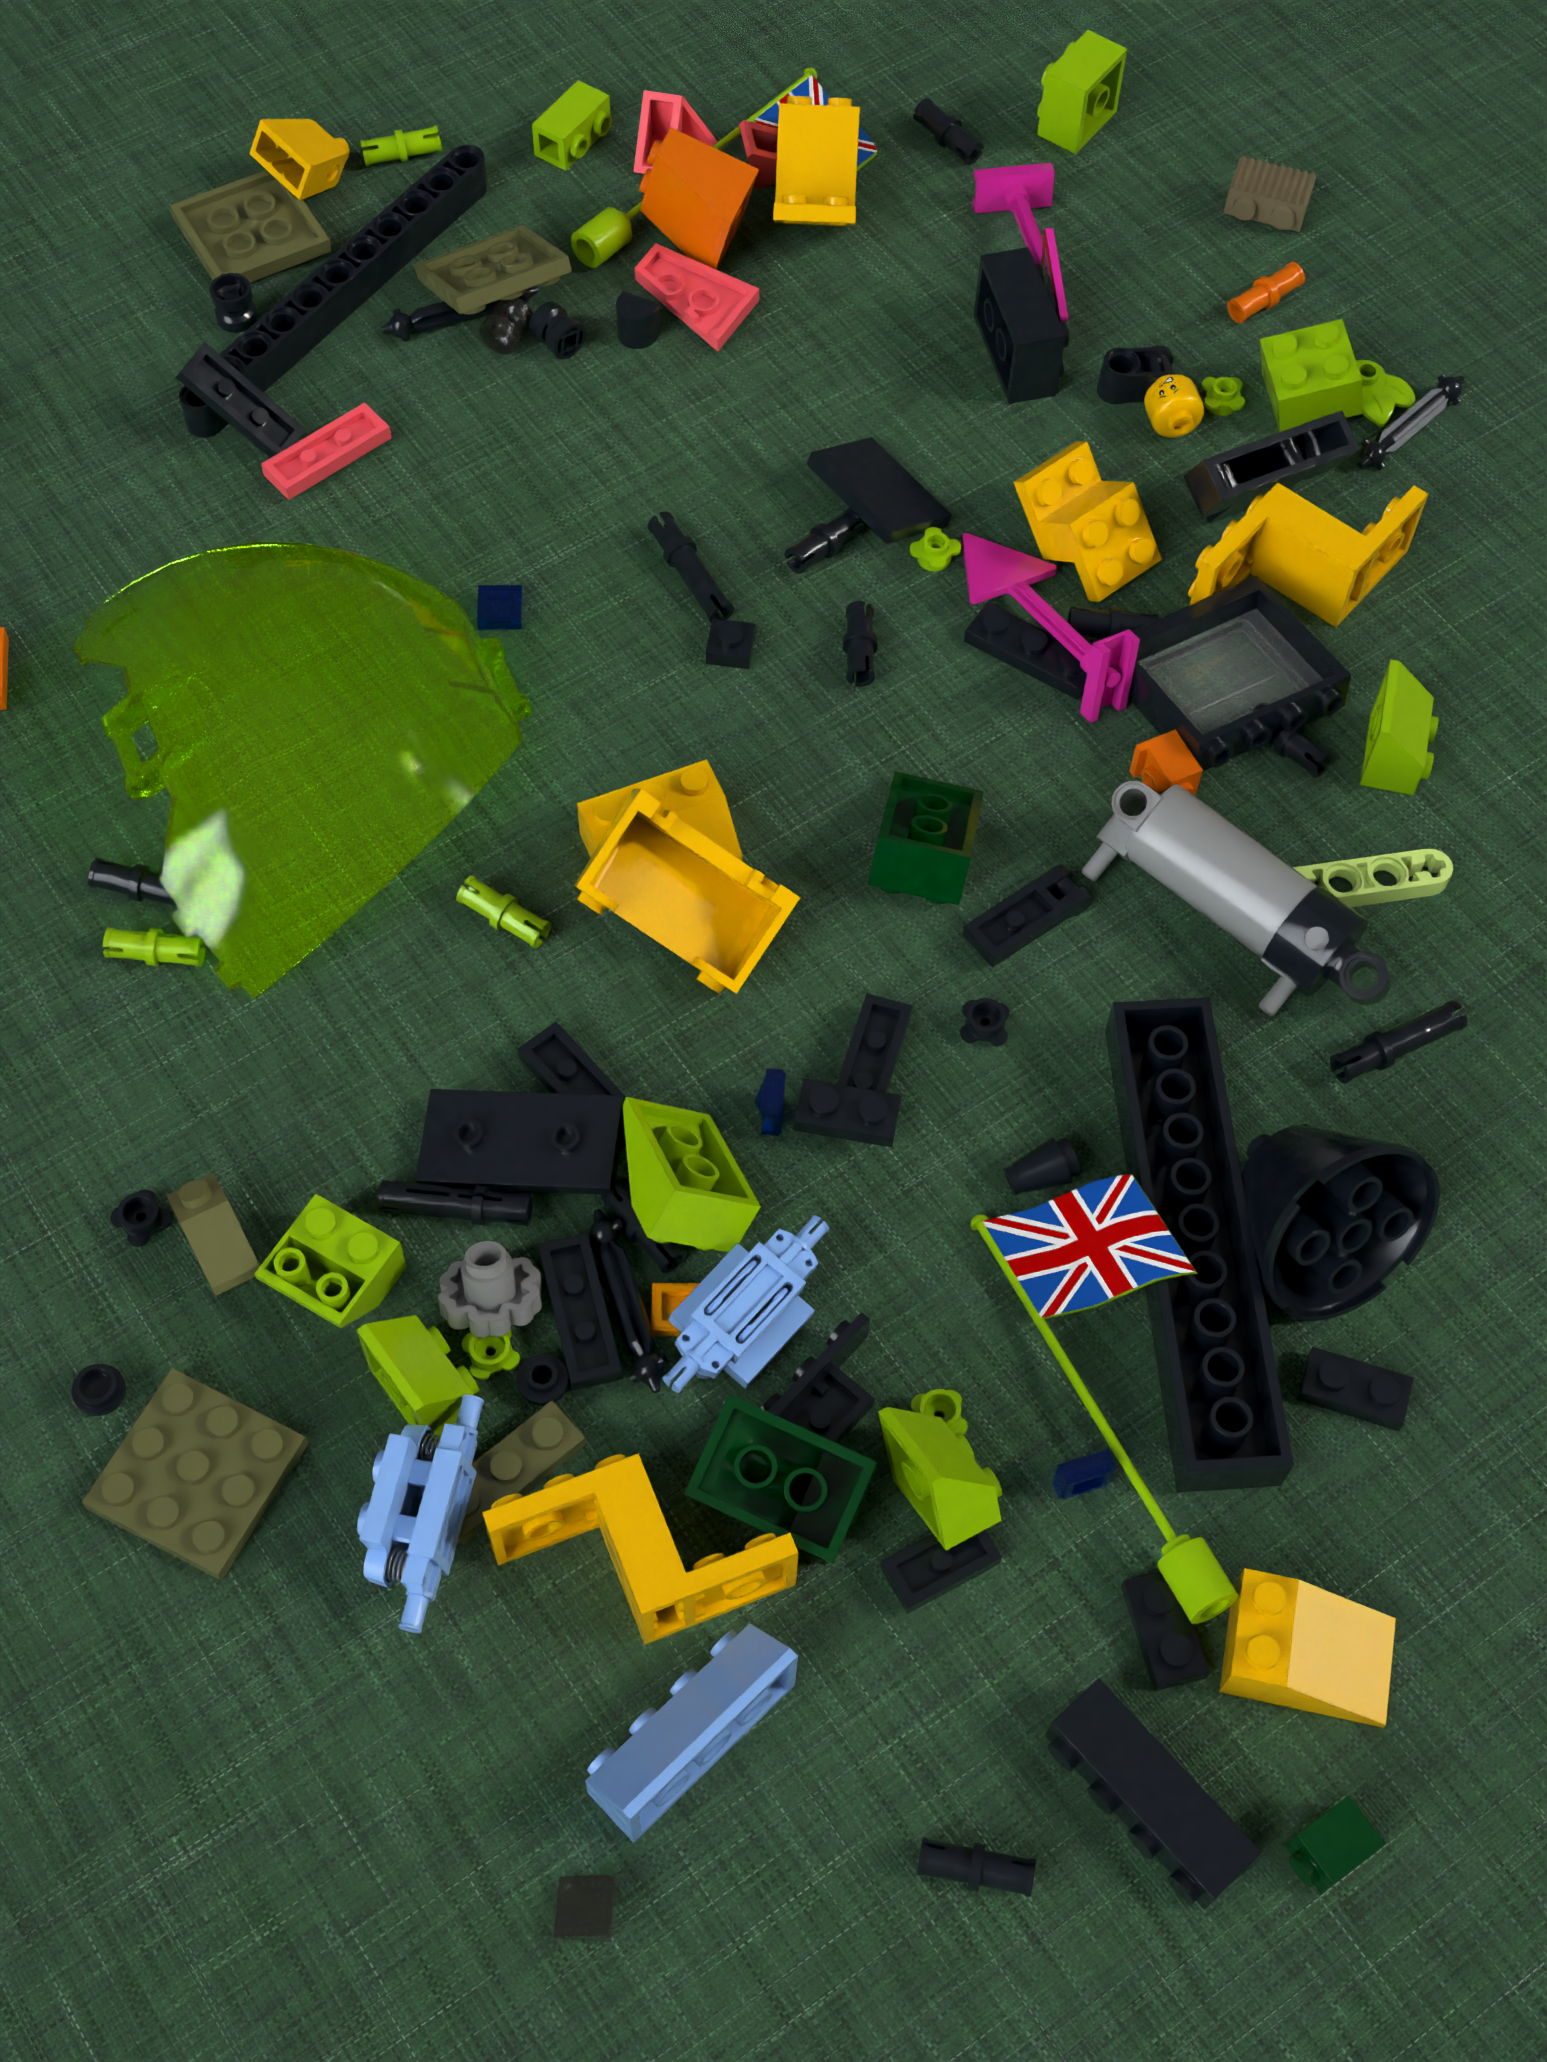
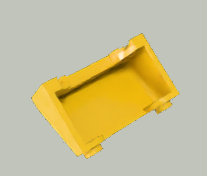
(684, 892)

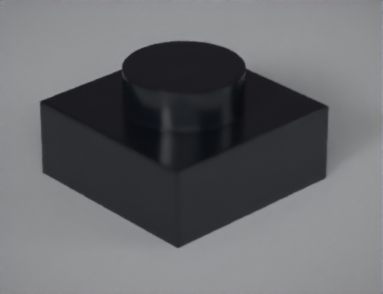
(730, 643)

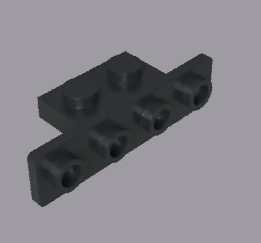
(822, 1394)

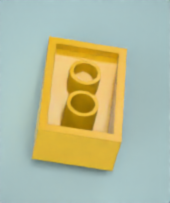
(1307, 1649)

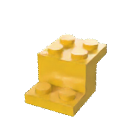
(1088, 521)

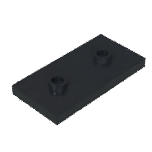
(521, 1141)

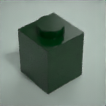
(1333, 1846)

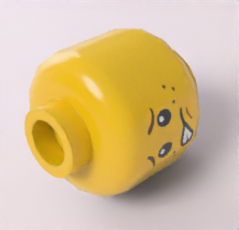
(1173, 406)

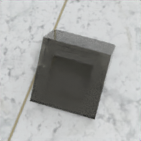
(585, 1908)

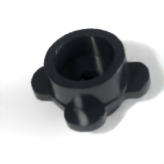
(985, 1010)
(140, 1204)

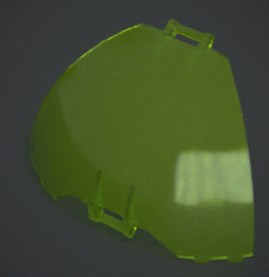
(307, 733)

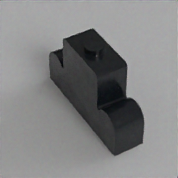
(1232, 479)

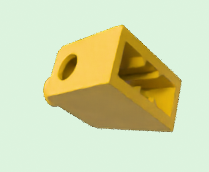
(300, 155)

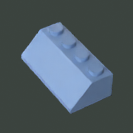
(692, 1730)

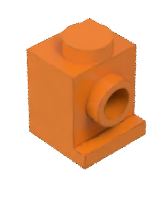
(1166, 762)

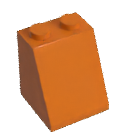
(696, 195)

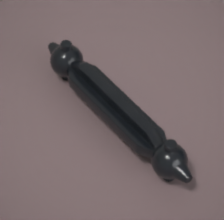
(438, 316)
(1410, 421)
(627, 1301)

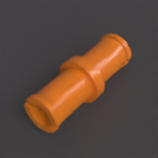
(1266, 292)

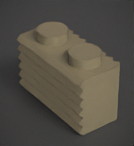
(1269, 194)

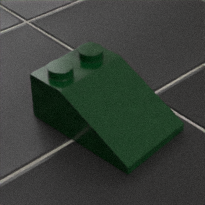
(926, 839)
(781, 1478)

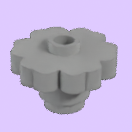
(489, 1291)

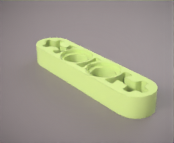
(1401, 865)

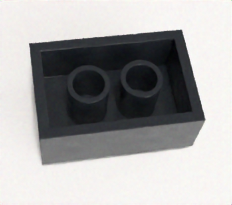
(1020, 325)

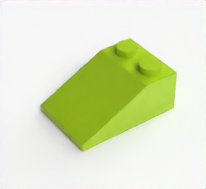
(684, 1178)

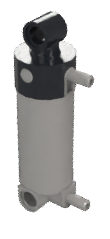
(1241, 888)

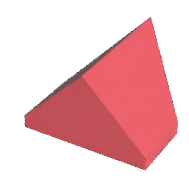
(657, 116)
(761, 151)

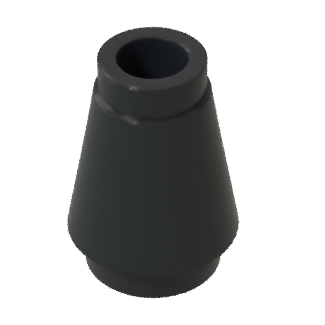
(1044, 1167)

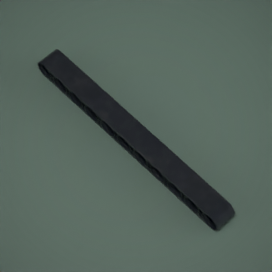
(348, 278)

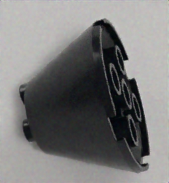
(1334, 1216)

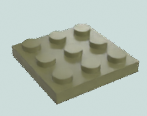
(250, 228)
(493, 269)
(196, 1473)

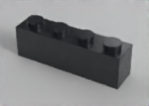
(1151, 1795)

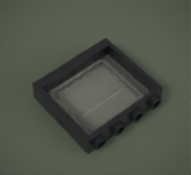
(1223, 658)

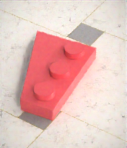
(696, 293)

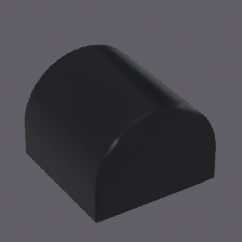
(637, 320)

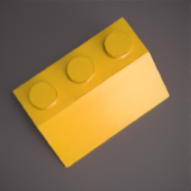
(687, 792)

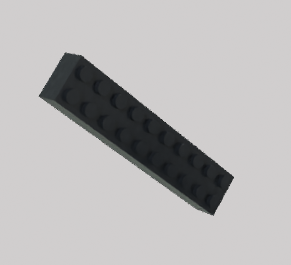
(1209, 1325)

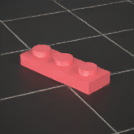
(326, 451)

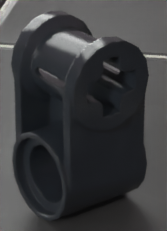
(1131, 372)

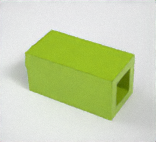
(572, 125)

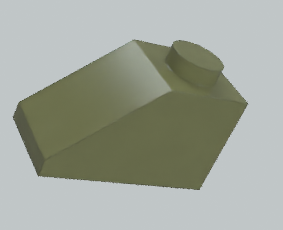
(214, 1233)

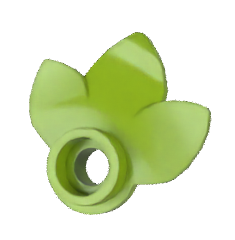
(1382, 392)

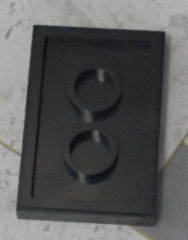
(878, 489)

